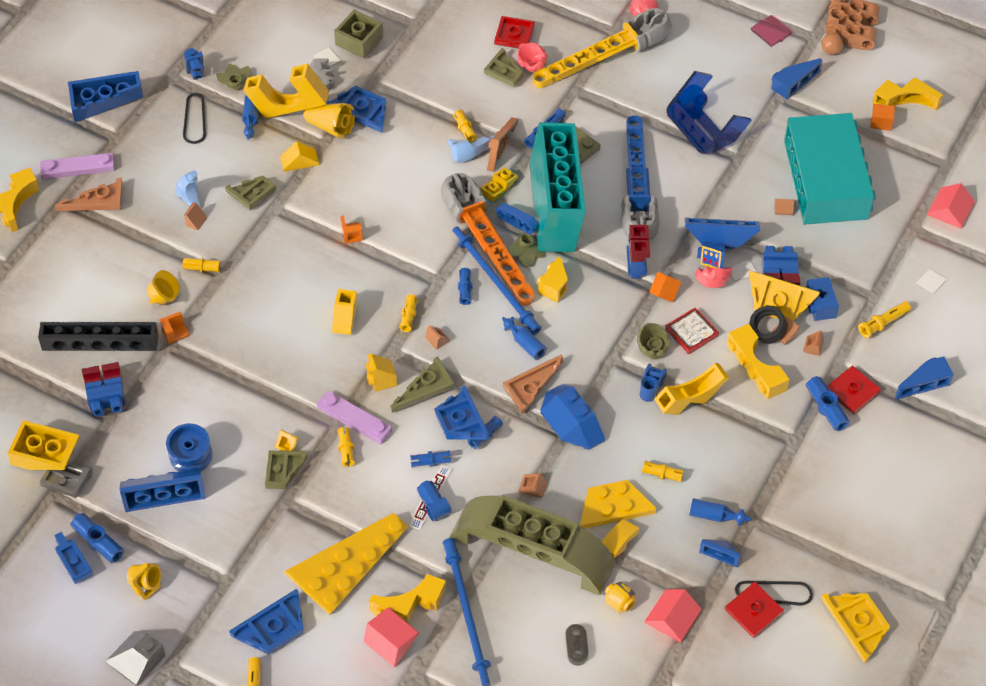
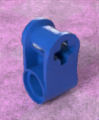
(651, 382)

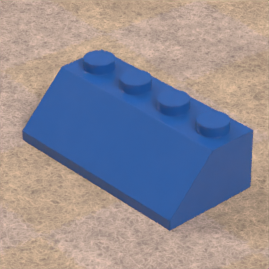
(162, 490)

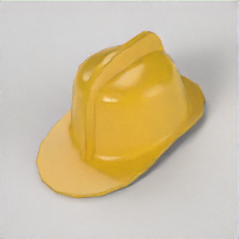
(163, 288)

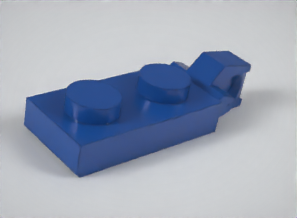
(72, 559)

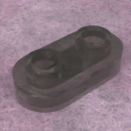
(575, 643)

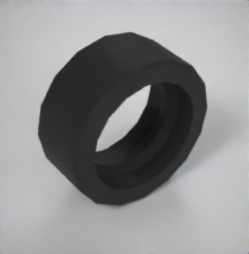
(764, 311)

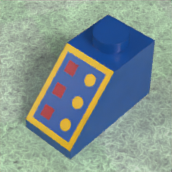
(712, 254)

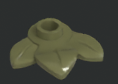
(234, 77)
(525, 249)

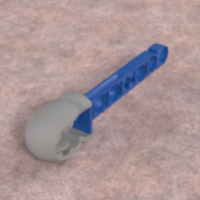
(638, 200)

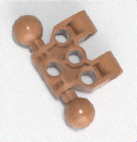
(847, 25)

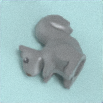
(322, 70)

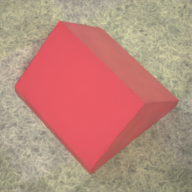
(952, 205)
(674, 613)
(390, 635)

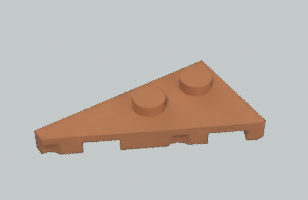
(499, 143)
(99, 198)
(527, 386)

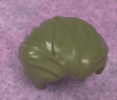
(653, 340)

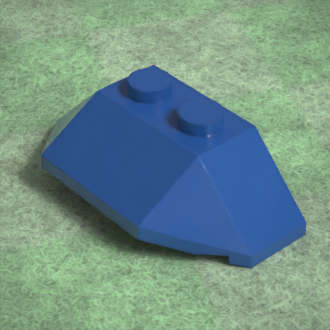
(728, 232)
(571, 417)

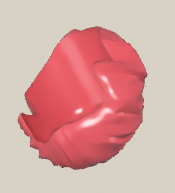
(640, 6)
(531, 57)
(713, 277)

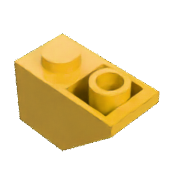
(554, 281)
(344, 311)
(380, 372)

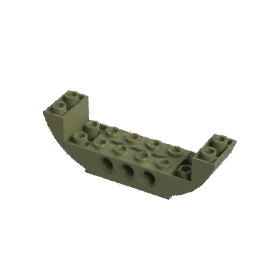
(537, 536)

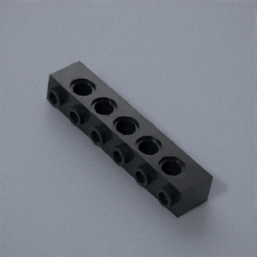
(98, 336)

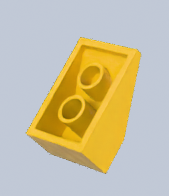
(41, 447)

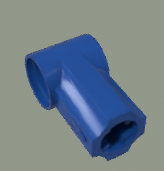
(434, 503)

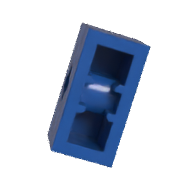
(826, 304)

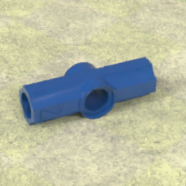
(832, 410)
(104, 545)

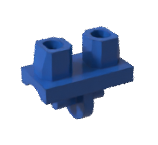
(194, 63)

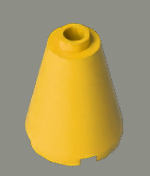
(332, 118)

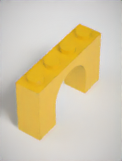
(274, 103)

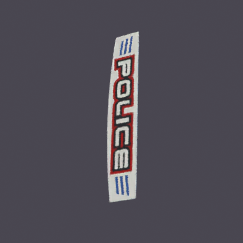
(420, 513)

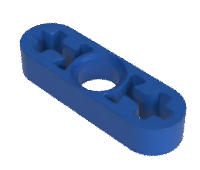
(517, 218)

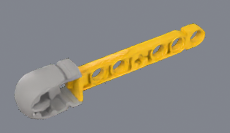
(652, 23)

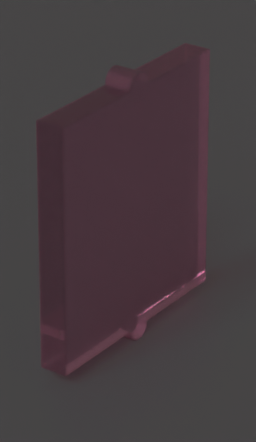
(771, 30)

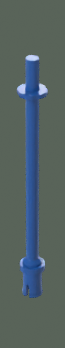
(526, 317)
(453, 558)

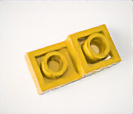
(500, 183)
(619, 536)

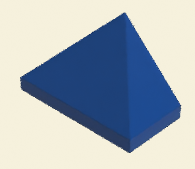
(720, 550)

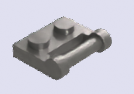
(66, 482)

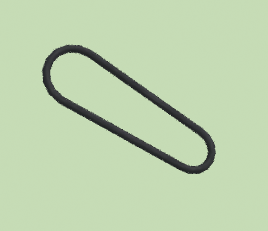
(203, 119)
(780, 582)

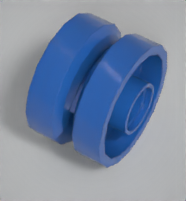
(189, 447)

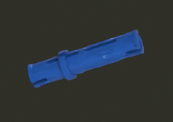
(556, 117)

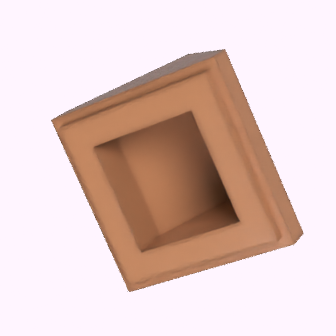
(783, 206)
(436, 337)
(814, 343)

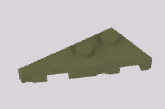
(430, 383)

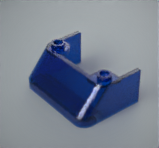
(688, 115)

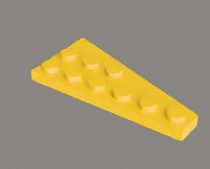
(339, 568)

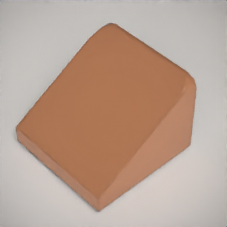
(194, 216)
(792, 331)
(533, 485)

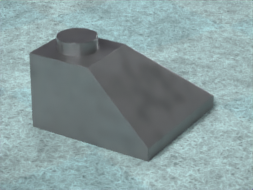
(137, 657)

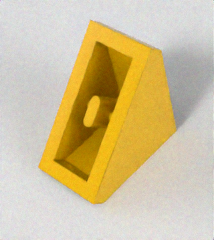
(299, 157)

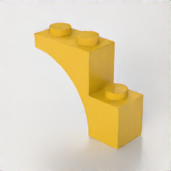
(913, 92)
(22, 186)
(698, 390)
(426, 594)

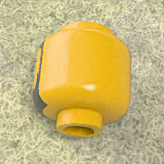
(620, 597)

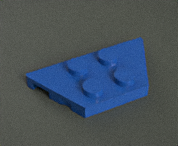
(368, 107)
(461, 418)
(273, 625)

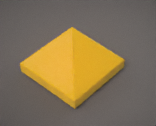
(286, 441)

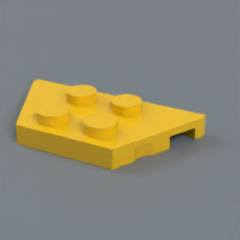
(786, 296)
(613, 503)
(858, 620)

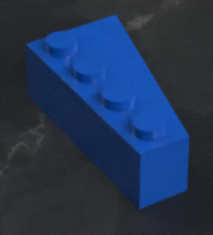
(103, 93)

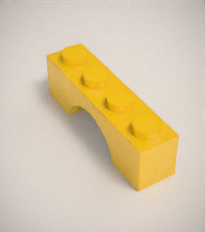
(769, 379)

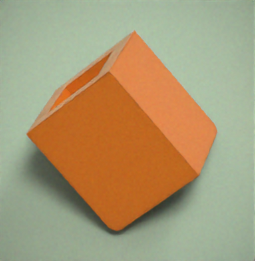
(882, 117)
(351, 232)
(665, 287)
(174, 327)

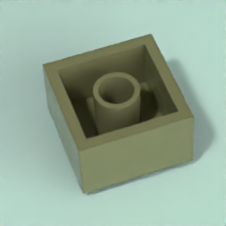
(358, 33)

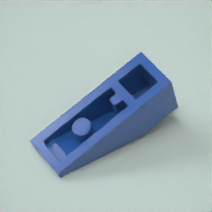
(794, 77)
(929, 376)

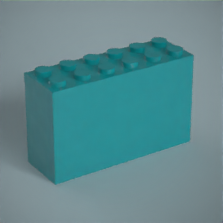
(828, 168)
(557, 187)

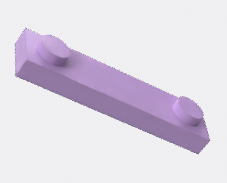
(77, 166)
(354, 417)

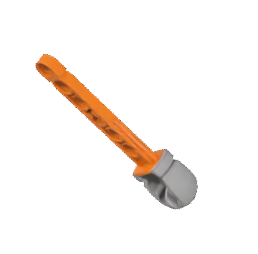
(459, 190)

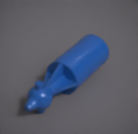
(250, 117)
(525, 339)
(716, 512)

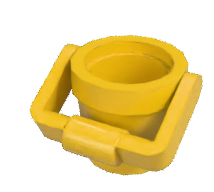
(144, 576)

